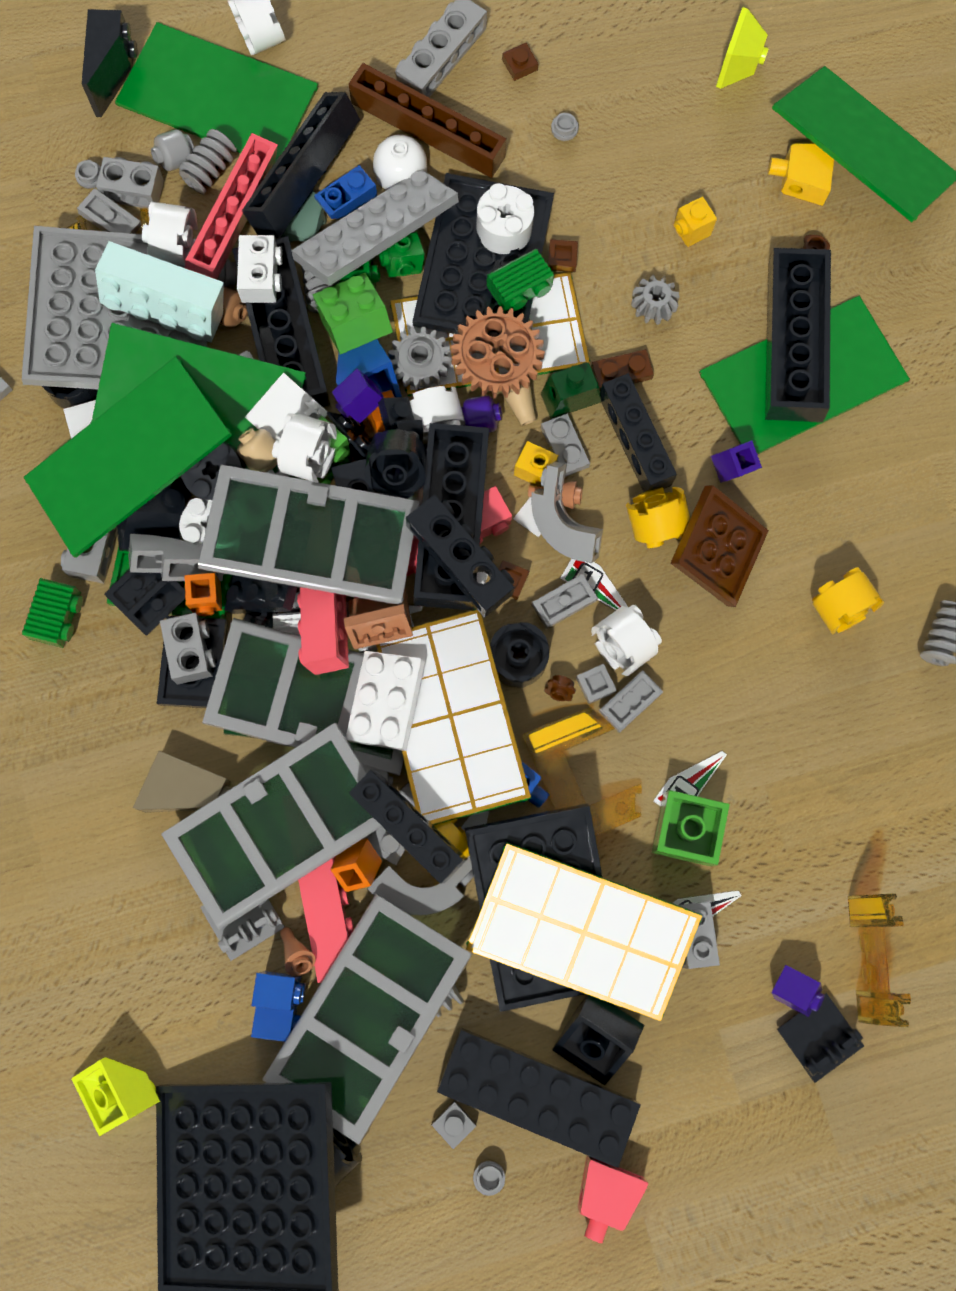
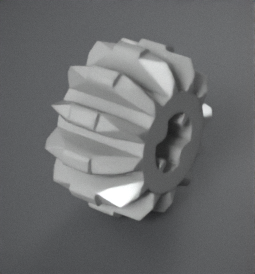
(652, 309)

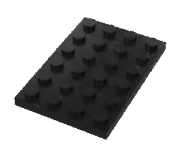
(459, 263)
(557, 834)

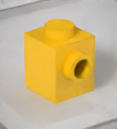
(695, 221)
(533, 462)

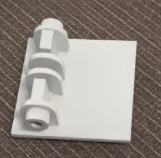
(280, 400)

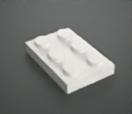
(385, 700)

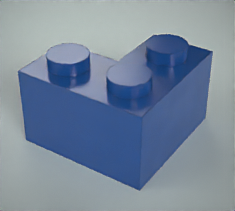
(276, 1004)

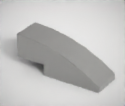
(165, 556)

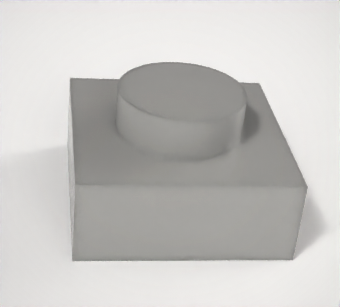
(596, 683)
(453, 1124)

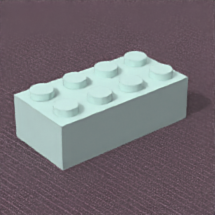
(159, 292)

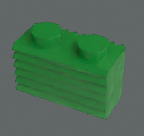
(520, 281)
(52, 613)

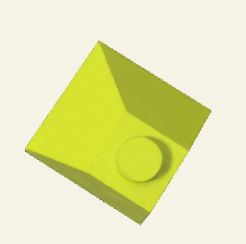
(744, 51)
(114, 1093)

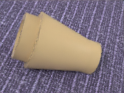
(522, 405)

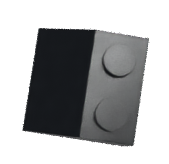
(156, 517)
(598, 1038)

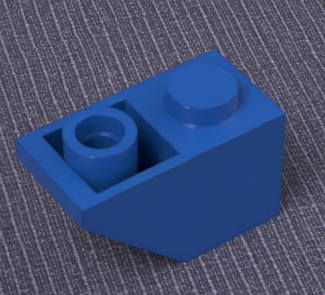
(347, 193)

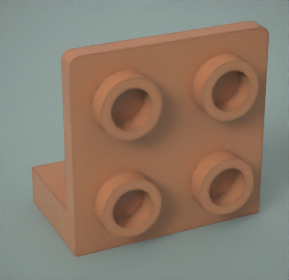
(377, 621)

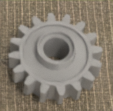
(420, 345)

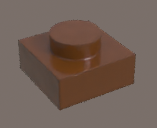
(520, 61)
(562, 255)
(519, 576)

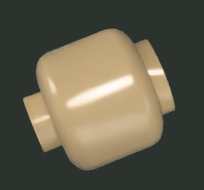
(256, 450)

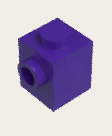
(357, 396)
(736, 461)
(798, 991)

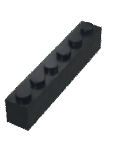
(301, 164)

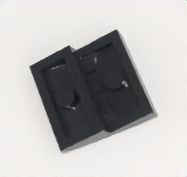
(145, 598)

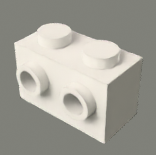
(258, 269)

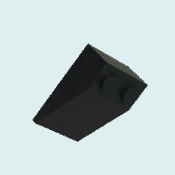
(106, 57)

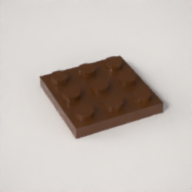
(719, 546)

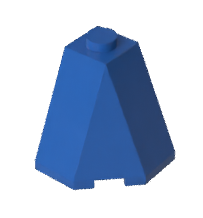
(373, 362)

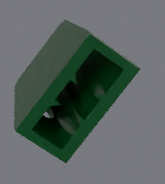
(573, 388)

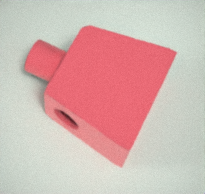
(608, 1197)

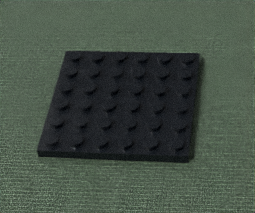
(246, 1187)

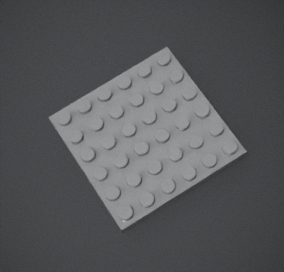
(64, 318)

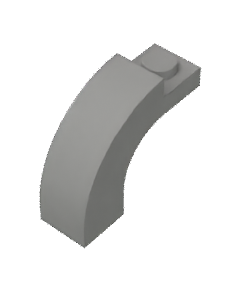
(556, 525)
(421, 900)

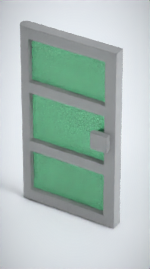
(308, 535)
(275, 698)
(273, 827)
(370, 1013)

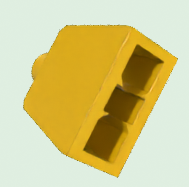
(805, 173)

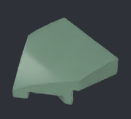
(306, 221)

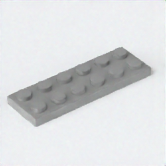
(374, 227)

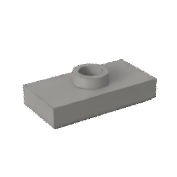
(631, 701)

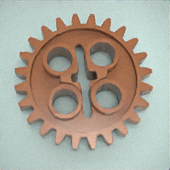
(512, 333)

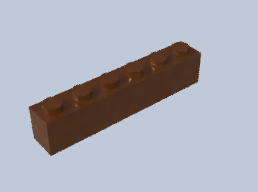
(427, 120)

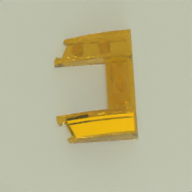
(547, 748)
(878, 1003)

